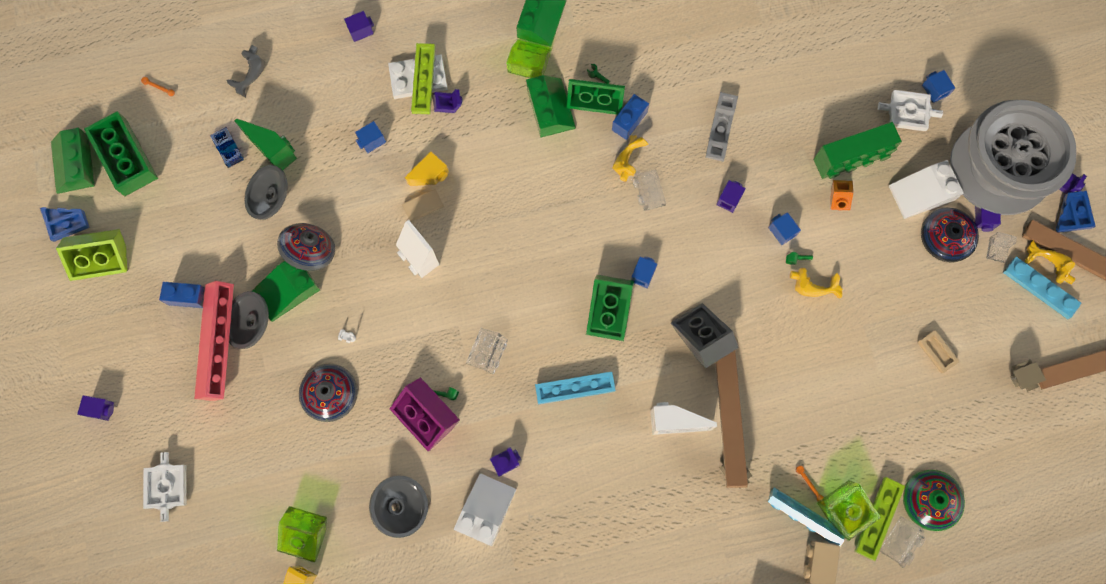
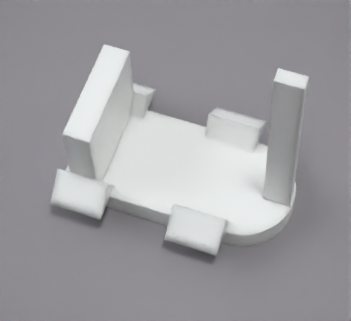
(349, 337)

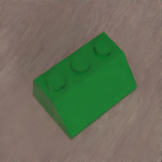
(540, 20)
(595, 96)
(549, 105)
(72, 161)

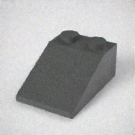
(705, 335)

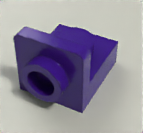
(1074, 184)
(505, 461)

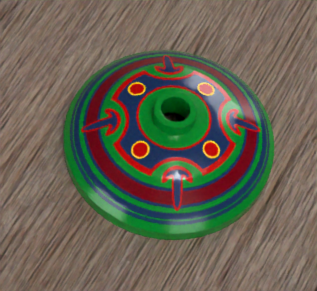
(921, 501)

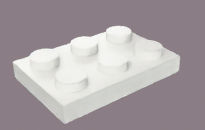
(403, 75)

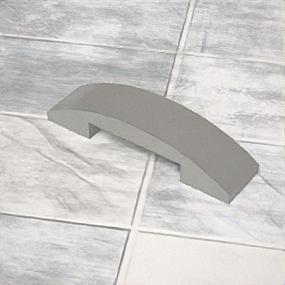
(721, 127)

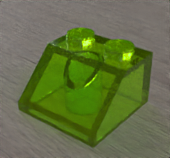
(528, 59)
(849, 509)
(301, 533)

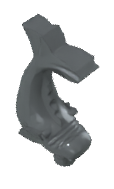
(256, 67)

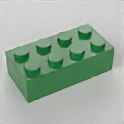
(857, 151)
(120, 153)

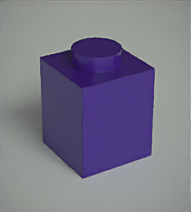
(359, 26)
(731, 196)
(986, 220)
(96, 408)

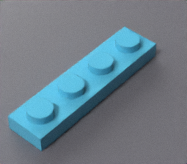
(1042, 288)
(575, 388)
(800, 513)

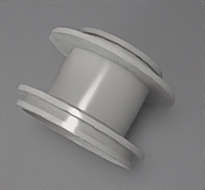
(1030, 141)

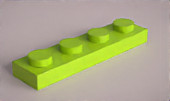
(423, 78)
(885, 504)

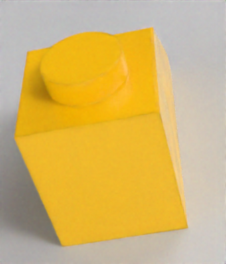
(427, 171)
(299, 575)

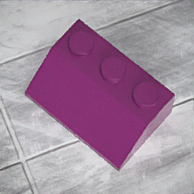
(424, 413)

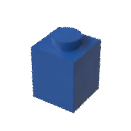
(938, 85)
(369, 137)
(784, 228)
(644, 271)

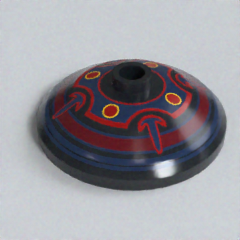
(942, 241)

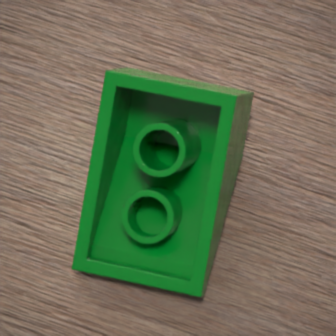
(270, 144)
(285, 289)
(609, 307)

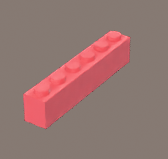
(214, 341)

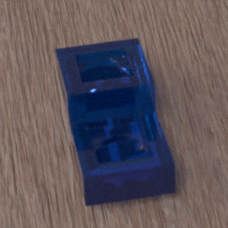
(227, 147)

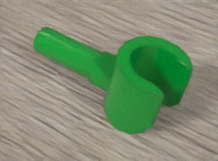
(592, 74)
(792, 258)
(451, 394)

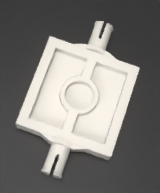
(910, 110)
(164, 487)

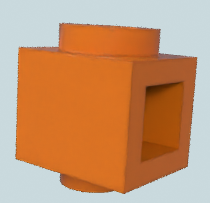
(841, 195)

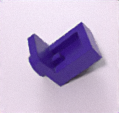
(447, 101)

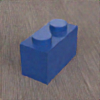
(630, 116)
(182, 294)

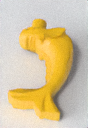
(621, 164)
(1062, 262)
(807, 288)

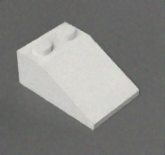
(926, 189)
(416, 251)
(673, 419)
(485, 509)

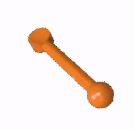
(145, 81)
(800, 470)

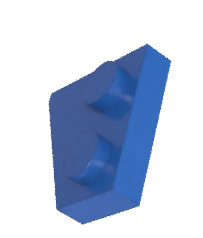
(1075, 213)
(63, 222)

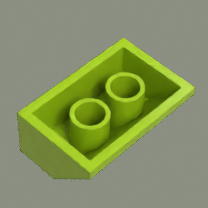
(93, 254)

